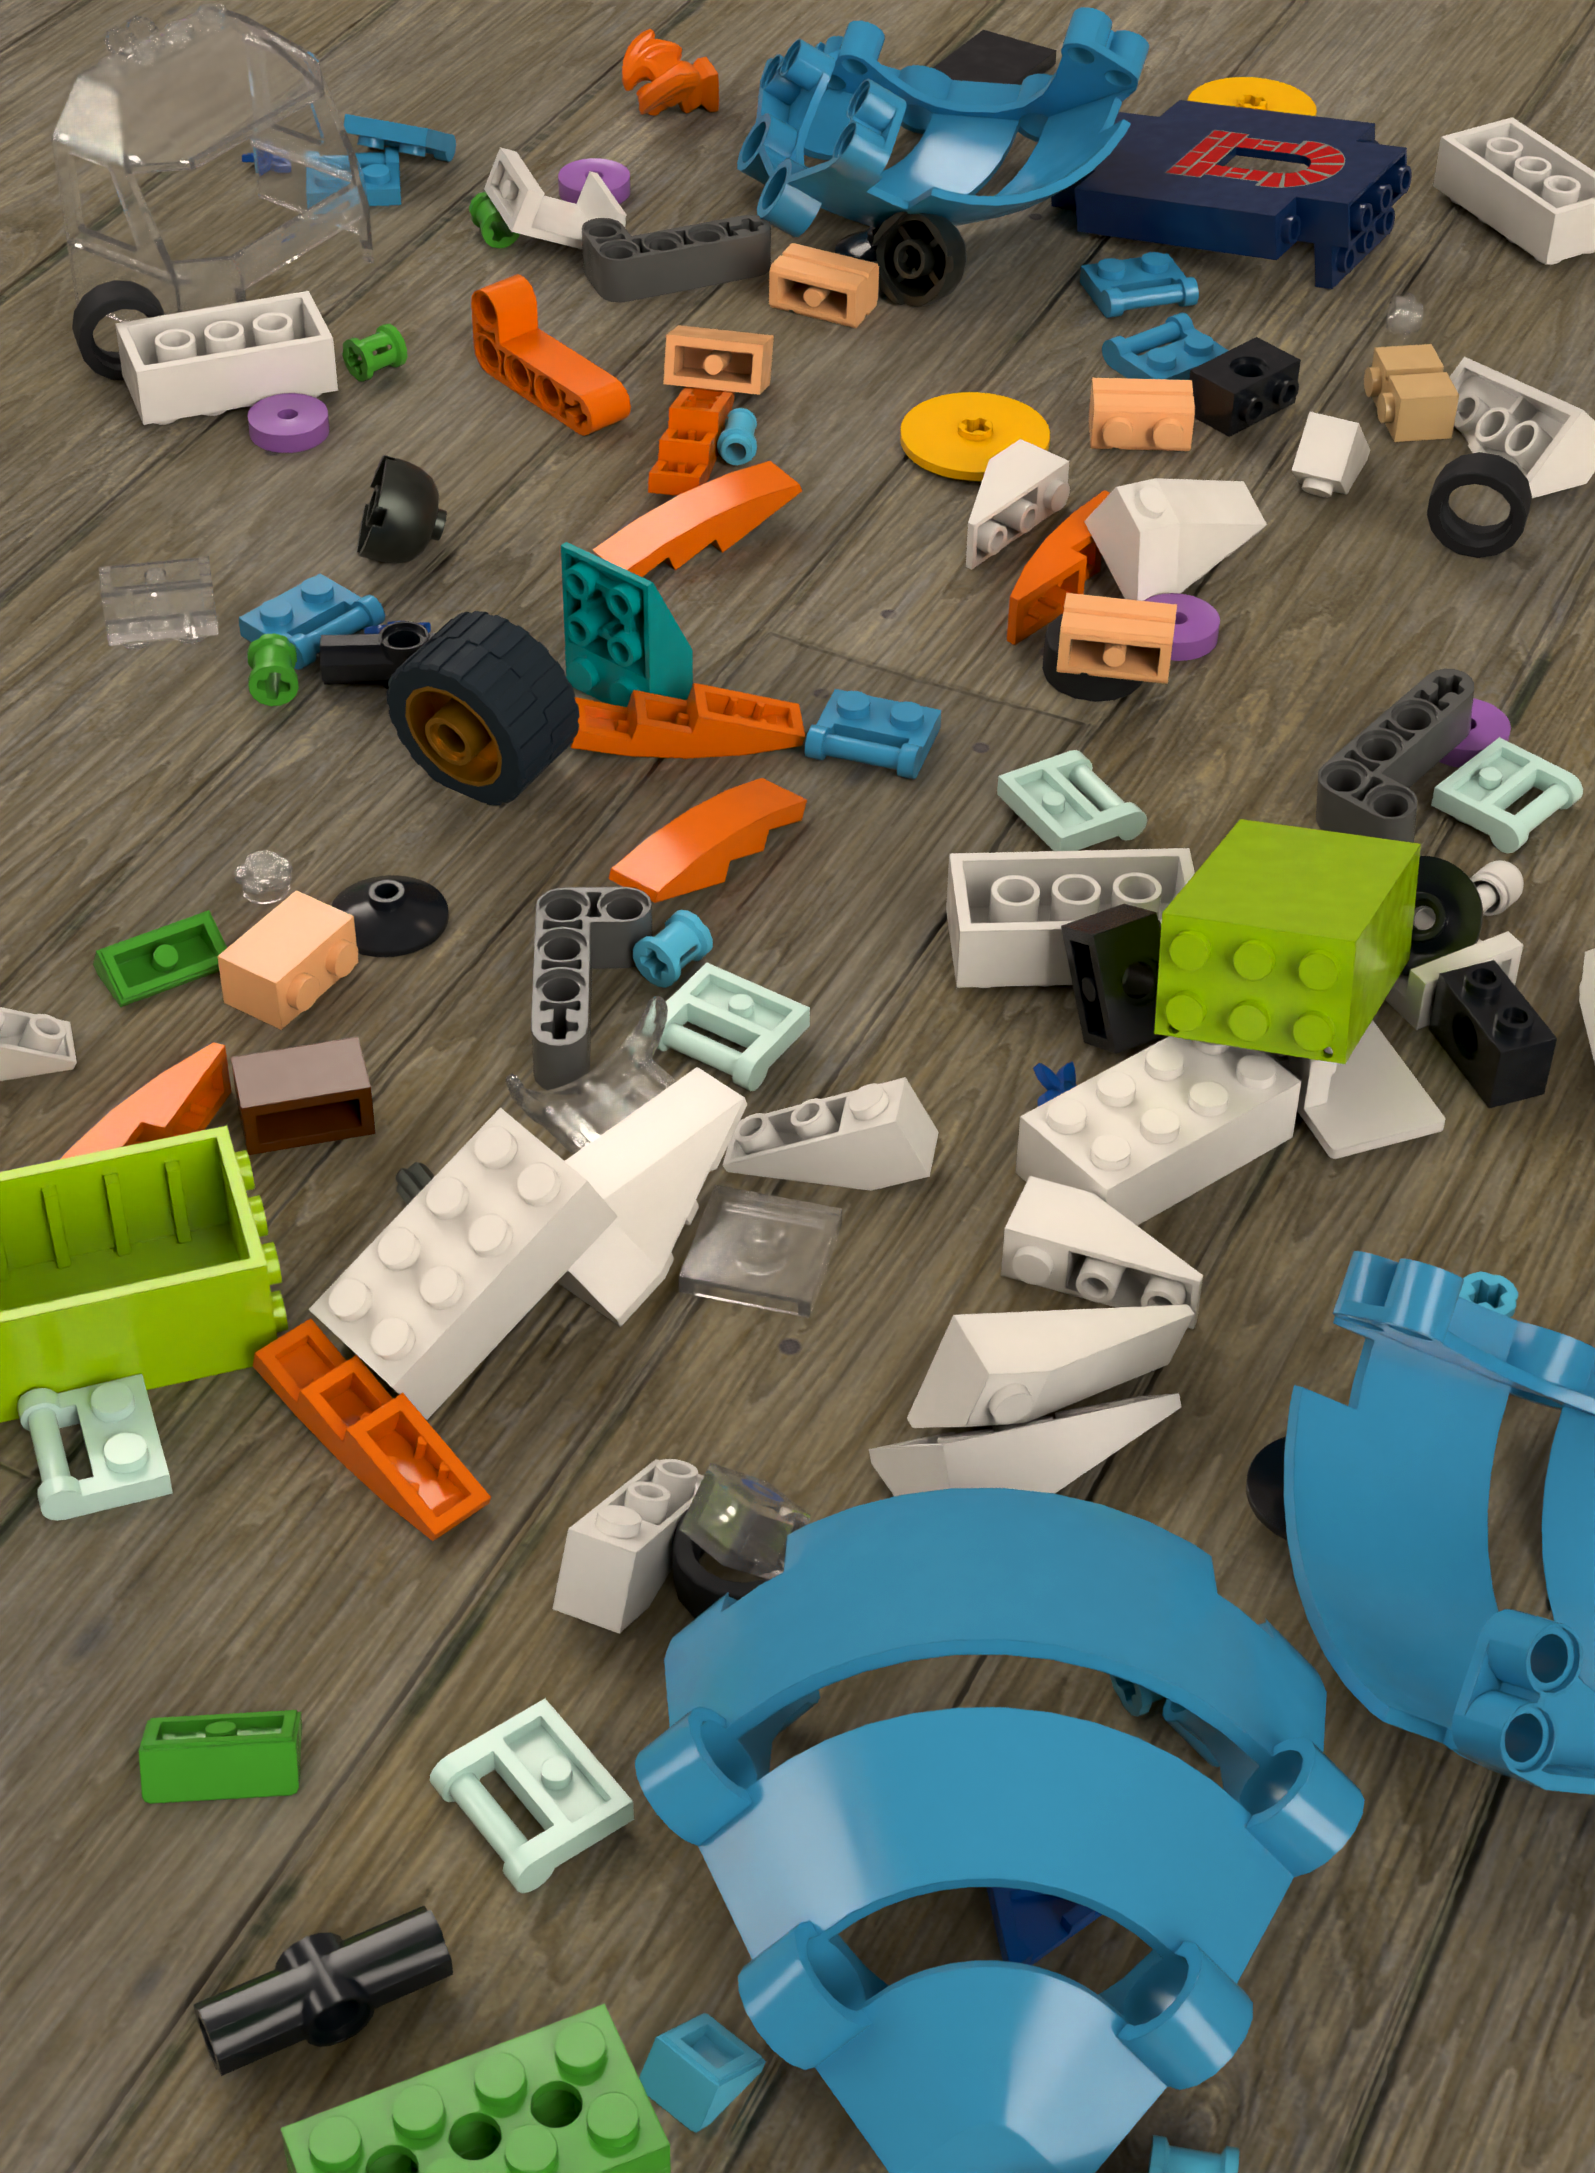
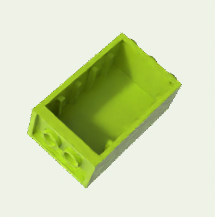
(1287, 940)
(134, 1267)

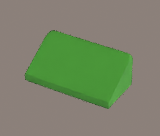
(160, 959)
(221, 1756)

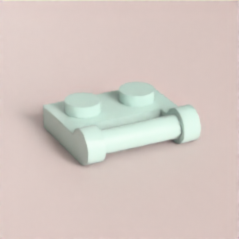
(1494, 781)
(1059, 813)
(736, 1011)
(118, 1441)
(552, 1778)

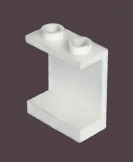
(543, 217)

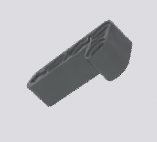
(675, 258)
(1369, 779)
(574, 934)

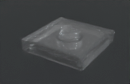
(761, 1251)

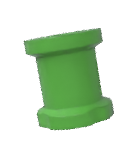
(490, 222)
(364, 369)
(273, 672)

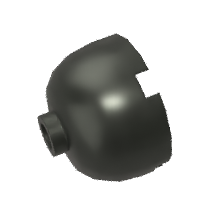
(919, 258)
(400, 513)

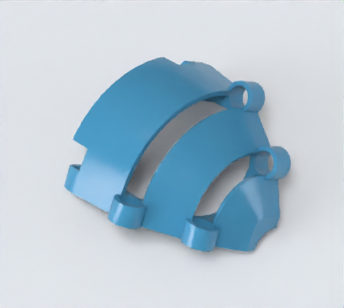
(849, 110)
(1395, 1525)
(996, 2056)

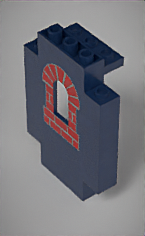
(1173, 185)

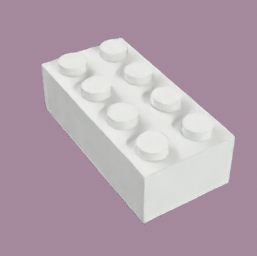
(1521, 188)
(226, 357)
(1012, 905)
(1161, 1124)
(464, 1262)

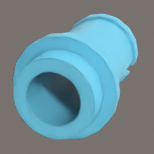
(737, 442)

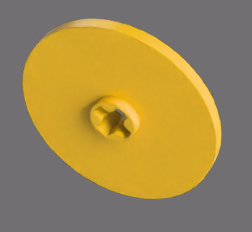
(1255, 94)
(964, 430)

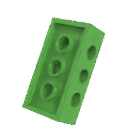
(524, 2106)

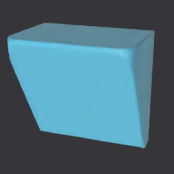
(698, 2070)

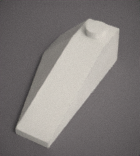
(1526, 426)
(1171, 531)
(650, 1177)
(1040, 1361)
(1021, 1456)

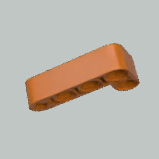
(538, 365)

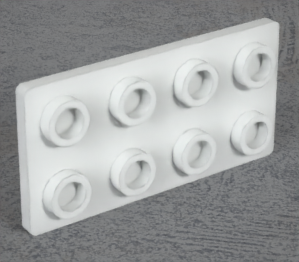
(1362, 1102)

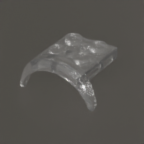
(605, 1095)

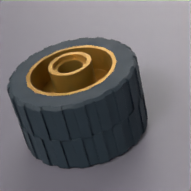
(483, 707)

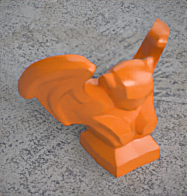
(670, 78)

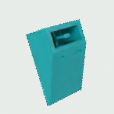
(619, 633)

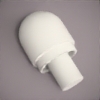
(1497, 882)

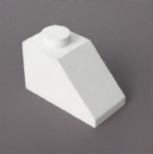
(1329, 455)

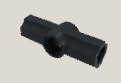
(370, 656)
(323, 1989)

